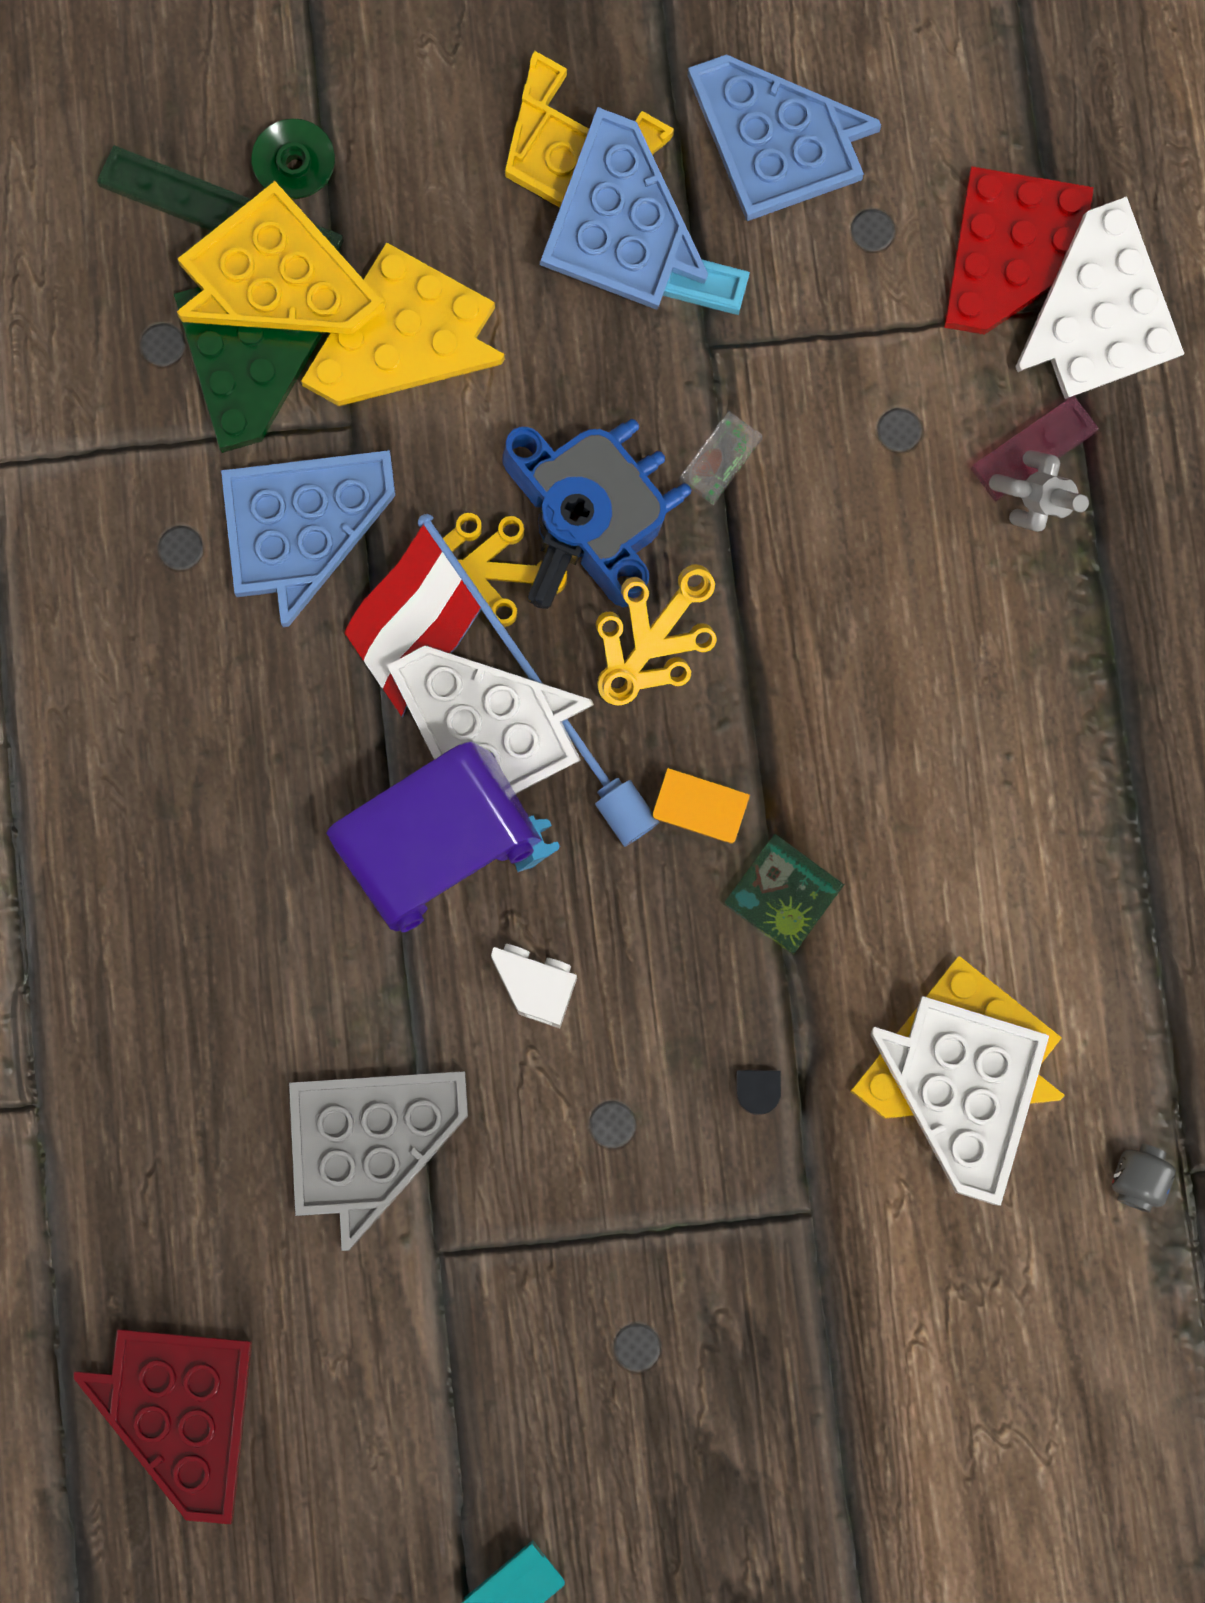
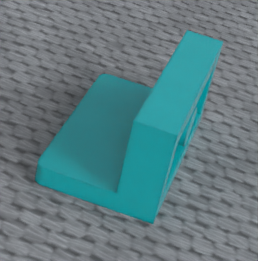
(522, 1579)

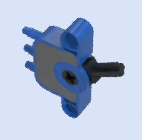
(610, 493)

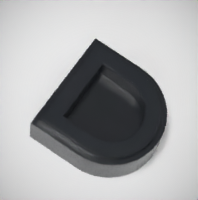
(758, 1090)

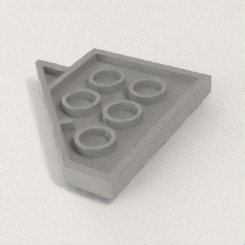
(367, 1140)

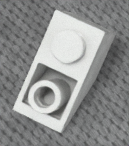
(534, 987)

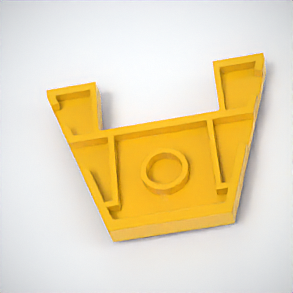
(550, 143)

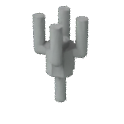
(1041, 493)

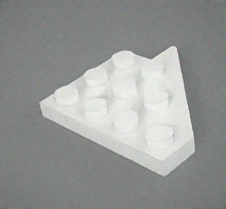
(1103, 307)
(498, 710)
(968, 1090)

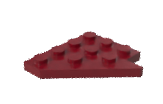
(179, 1414)

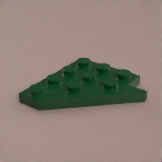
(245, 373)

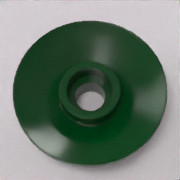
(293, 141)

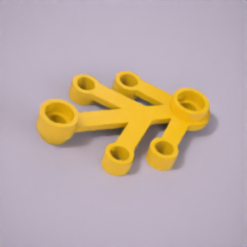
(481, 570)
(652, 640)

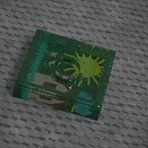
(783, 894)

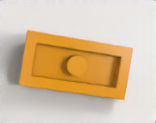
(700, 806)

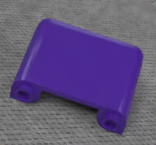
(433, 833)

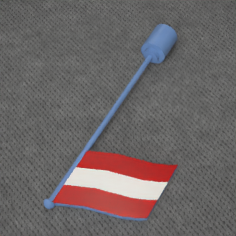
(433, 605)

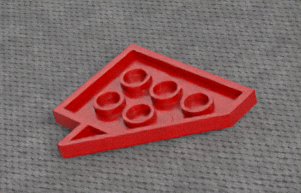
(1010, 245)

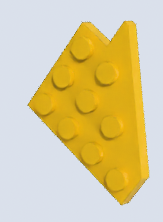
(275, 272)
(415, 340)
(970, 990)

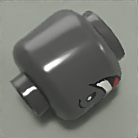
(1143, 1178)

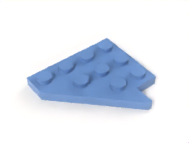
(777, 136)
(620, 219)
(300, 522)

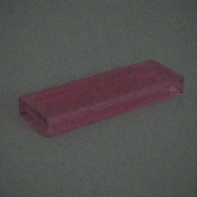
(1052, 434)

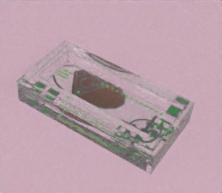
(721, 457)

